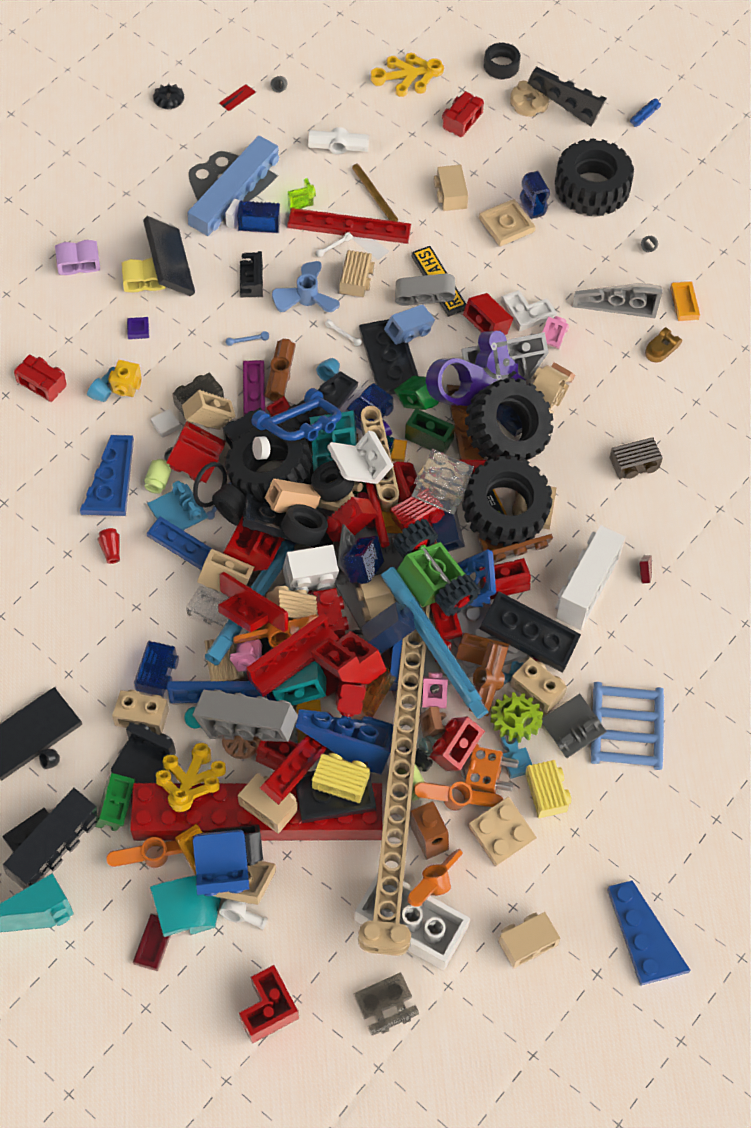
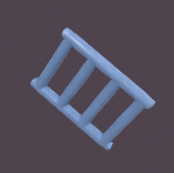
(656, 717)

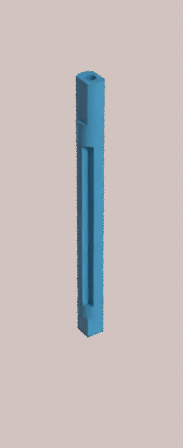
(261, 585)
(435, 643)

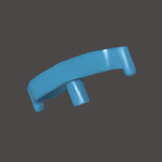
(515, 665)

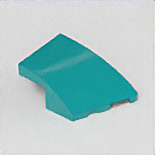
(343, 433)
(181, 907)

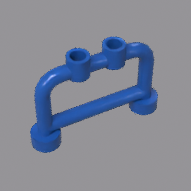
(312, 399)

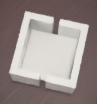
(311, 569)

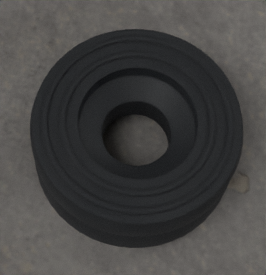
(334, 490)
(229, 503)

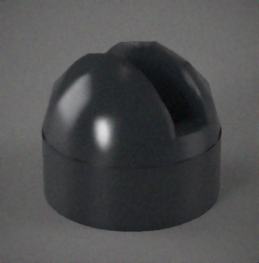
(49, 758)

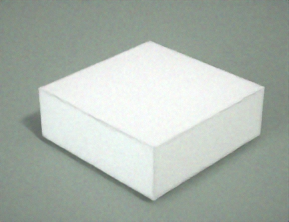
(231, 214)
(165, 423)

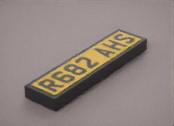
(430, 265)

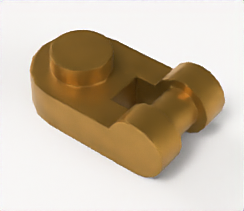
(657, 351)

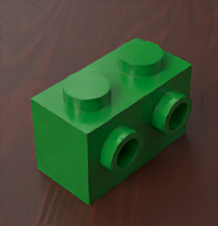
(414, 394)

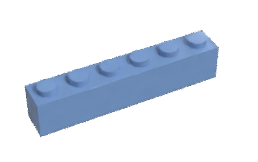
(233, 184)

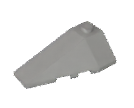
(628, 299)

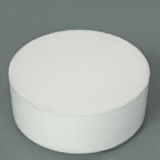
(261, 447)

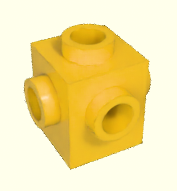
(125, 378)

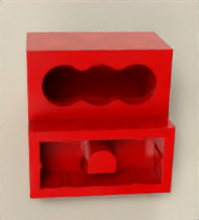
(195, 450)
(252, 547)
(350, 659)

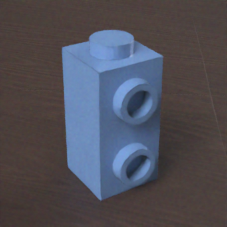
(409, 324)

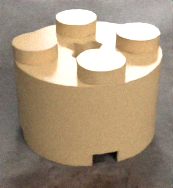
(551, 384)

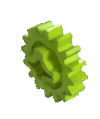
(514, 714)

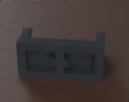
(251, 275)

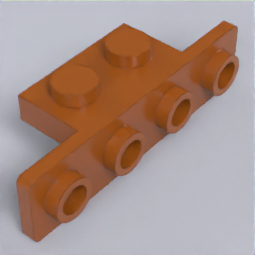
(501, 552)

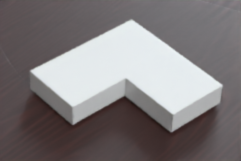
(527, 315)

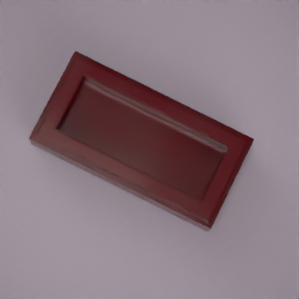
(152, 945)

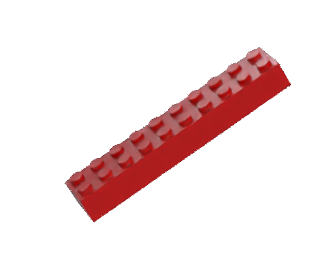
(221, 809)

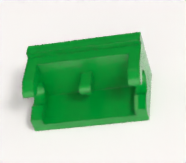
(115, 801)

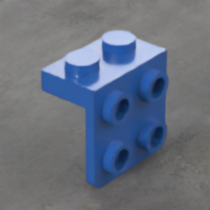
(220, 862)

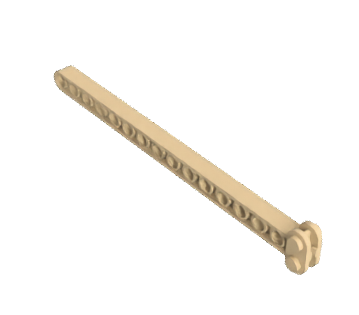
(383, 933)

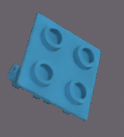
(178, 507)

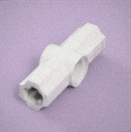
(338, 140)

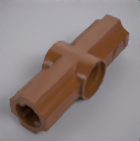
(280, 369)
(489, 676)

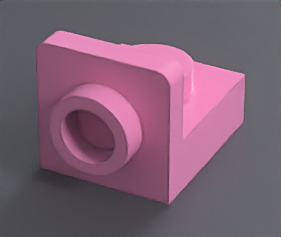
(555, 331)
(246, 654)

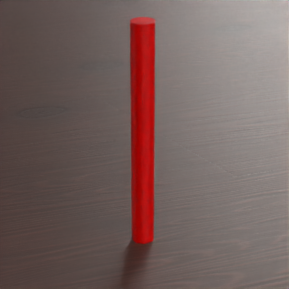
(379, 521)

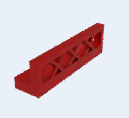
(289, 656)

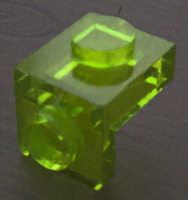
(302, 197)

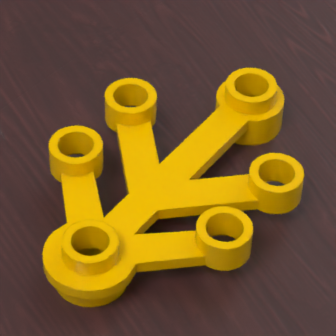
(430, 68)
(182, 798)

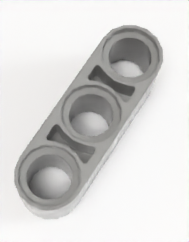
(425, 289)

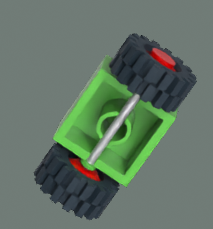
(432, 571)

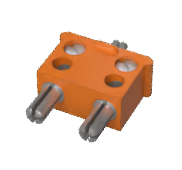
(484, 770)

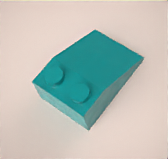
(36, 907)

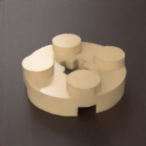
(524, 107)

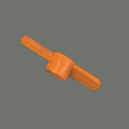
(272, 632)
(444, 793)
(138, 853)
(434, 880)

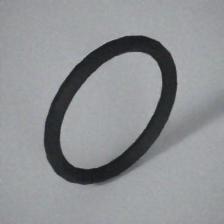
(197, 480)

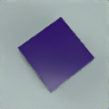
(138, 328)

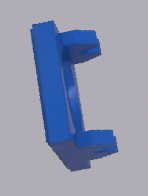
(472, 565)

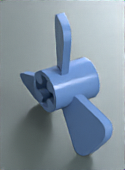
(306, 291)

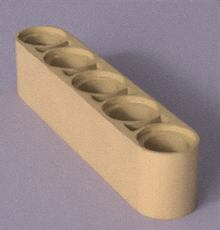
(389, 486)

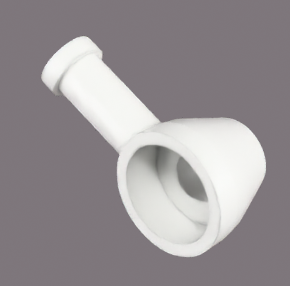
(236, 912)

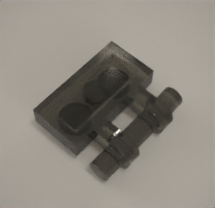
(382, 996)

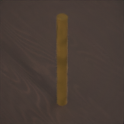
(374, 192)

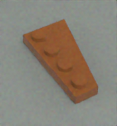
(458, 415)

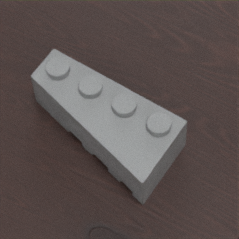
(244, 716)

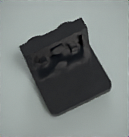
(143, 754)

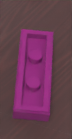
(253, 385)

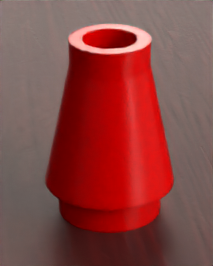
(110, 544)

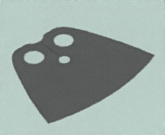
(200, 186)

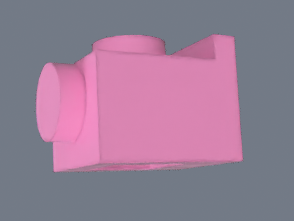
(438, 698)

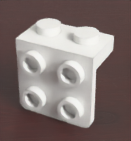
(362, 462)

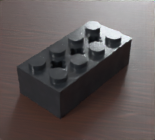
(51, 840)

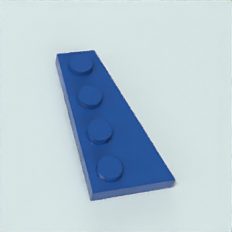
(111, 483)
(646, 940)

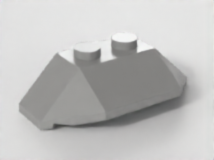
(525, 351)

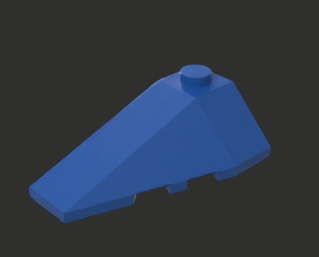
(350, 738)

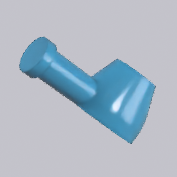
(328, 369)
(99, 388)

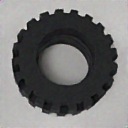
(597, 158)
(527, 404)
(242, 464)
(515, 476)

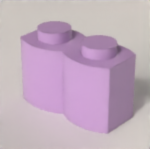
(77, 257)

